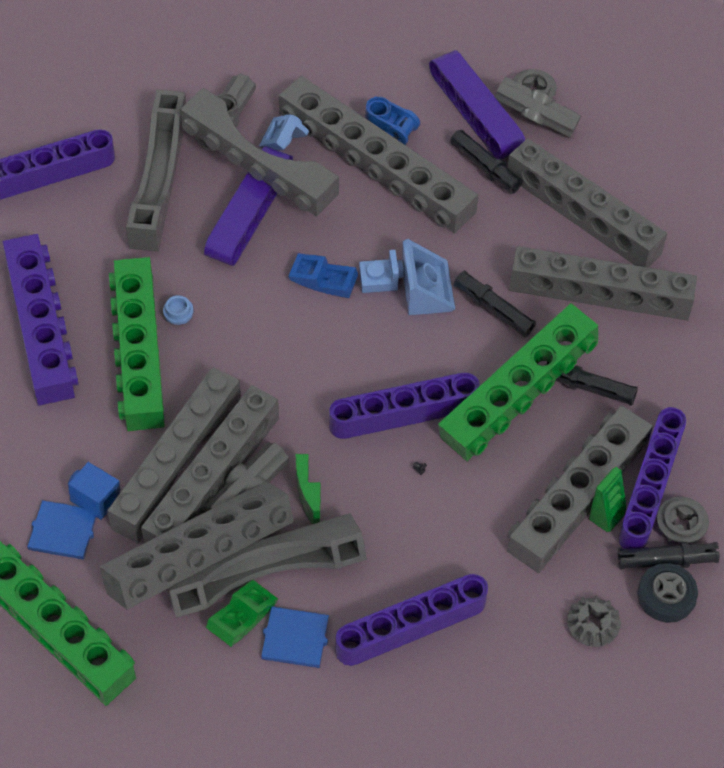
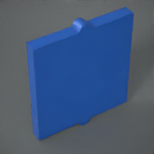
(62, 530)
(295, 637)

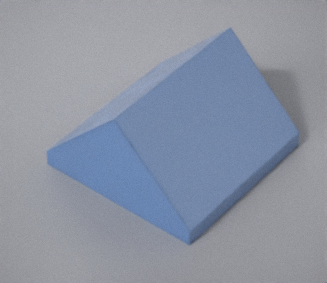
(426, 280)

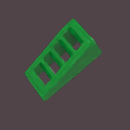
(609, 501)

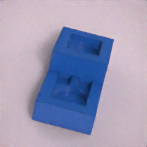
(318, 275)

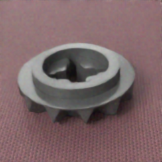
(544, 81)
(686, 509)
(588, 632)

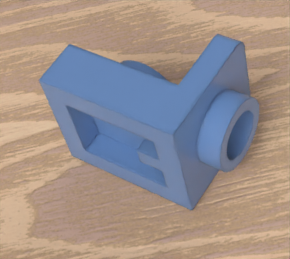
(282, 131)
(381, 274)

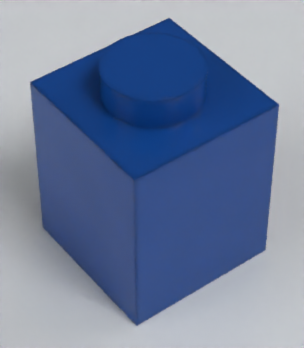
(93, 489)

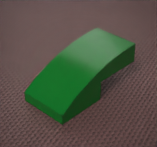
(308, 491)
(242, 614)

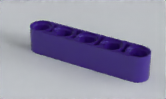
(476, 104)
(55, 162)
(241, 217)
(392, 415)
(654, 466)
(402, 632)

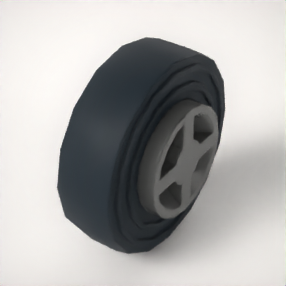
(668, 580)

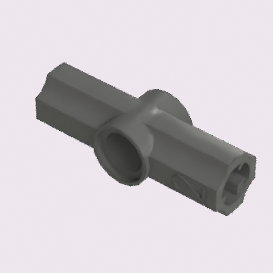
(236, 97)
(537, 107)
(243, 477)

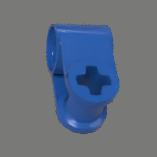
(391, 118)

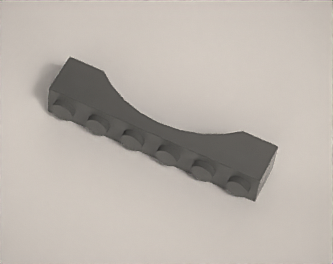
(301, 181)
(151, 203)
(153, 479)
(319, 545)

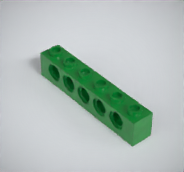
(568, 326)
(146, 410)
(102, 680)

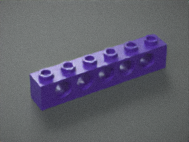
(29, 275)

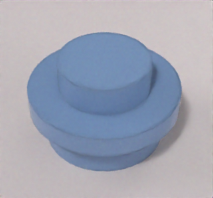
(178, 310)

